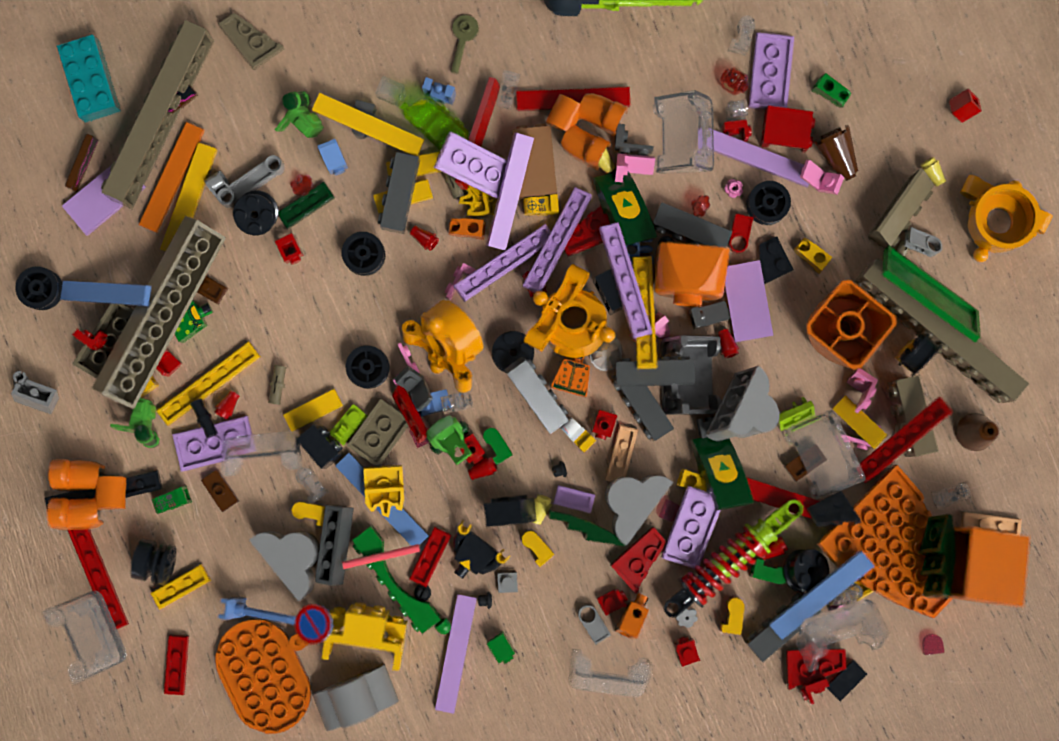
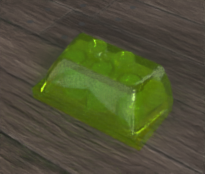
(433, 121)

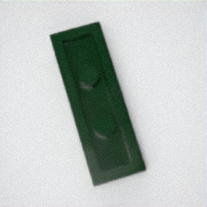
(306, 205)

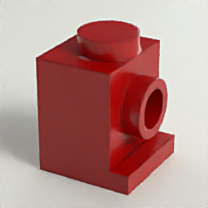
(284, 244)
(607, 417)
(476, 457)

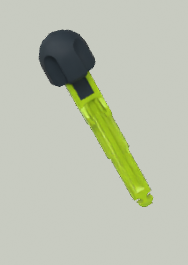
(573, 7)

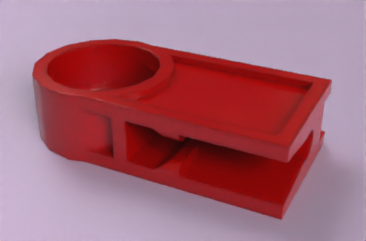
(741, 228)

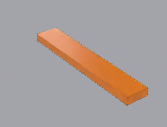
(171, 177)

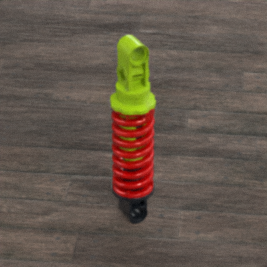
(747, 545)

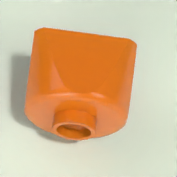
(690, 273)
(867, 322)

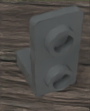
(625, 148)
(709, 314)
(416, 385)

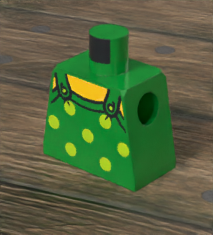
(193, 321)

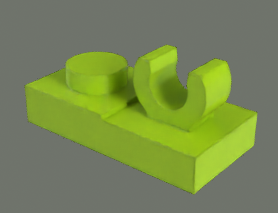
(796, 415)
(348, 424)

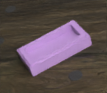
(574, 499)

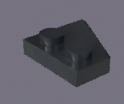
(773, 260)
(833, 511)

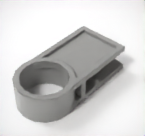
(919, 241)
(596, 627)

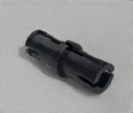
(204, 418)

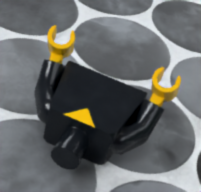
(475, 553)

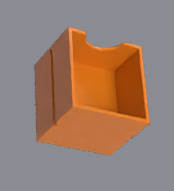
(990, 566)

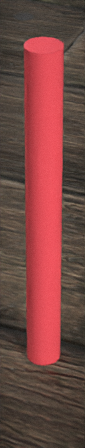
(381, 556)

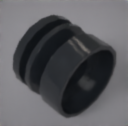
(153, 561)

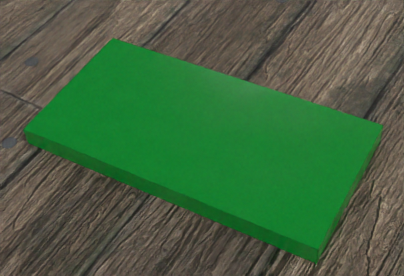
(931, 293)

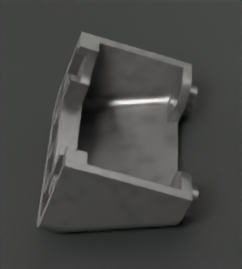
(696, 397)

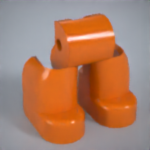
(593, 109)
(82, 513)

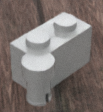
(33, 394)

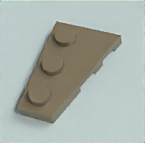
(251, 43)

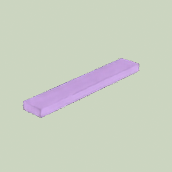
(758, 158)
(510, 191)
(557, 240)
(502, 264)
(625, 280)
(455, 653)

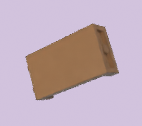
(540, 170)

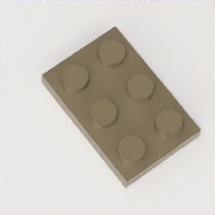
(379, 433)

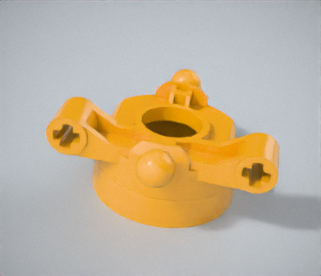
(1019, 203)
(551, 331)
(448, 339)

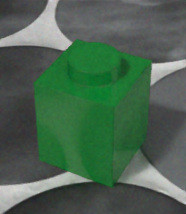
(501, 648)

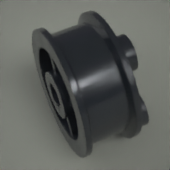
(760, 210)
(248, 220)
(366, 264)
(49, 292)
(510, 341)
(920, 354)
(378, 369)
(805, 569)

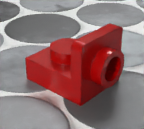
(734, 127)
(87, 338)
(612, 601)
(686, 651)
(816, 686)

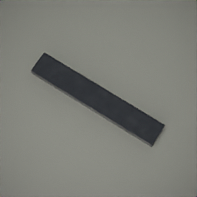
(135, 486)

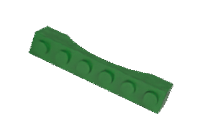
(421, 613)

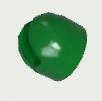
(443, 626)

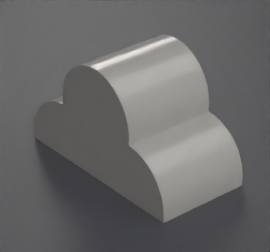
(745, 407)
(633, 502)
(290, 558)
(355, 698)

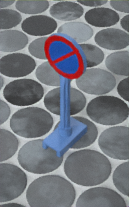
(311, 623)

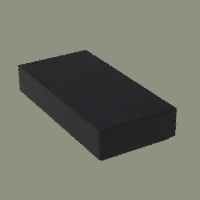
(846, 680)

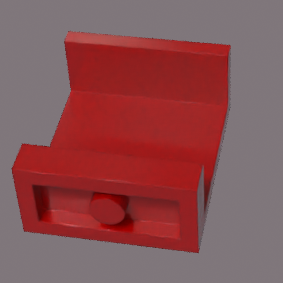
(787, 128)

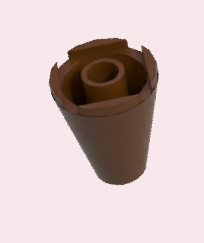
(839, 151)
(976, 432)

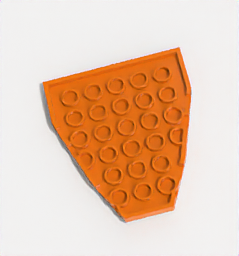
(891, 539)

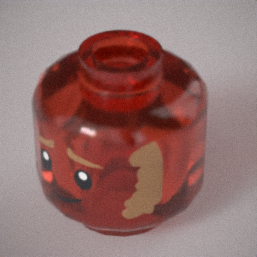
(734, 81)

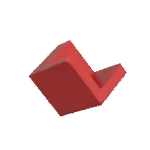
(965, 105)
(168, 364)

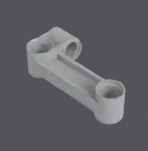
(250, 181)

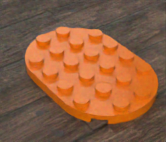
(263, 676)

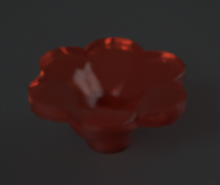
(302, 185)
(700, 205)

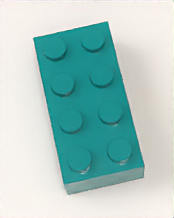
(89, 78)

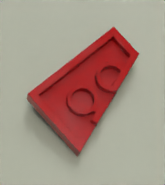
(587, 233)
(638, 558)
(828, 664)

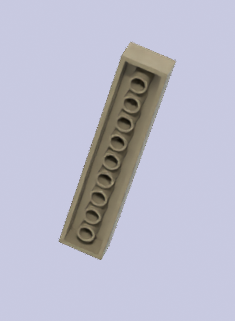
(153, 120)
(154, 325)
(970, 357)

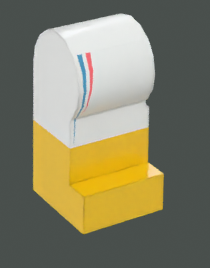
(577, 434)

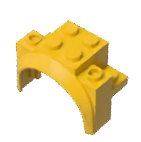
(366, 628)

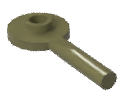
(465, 29)

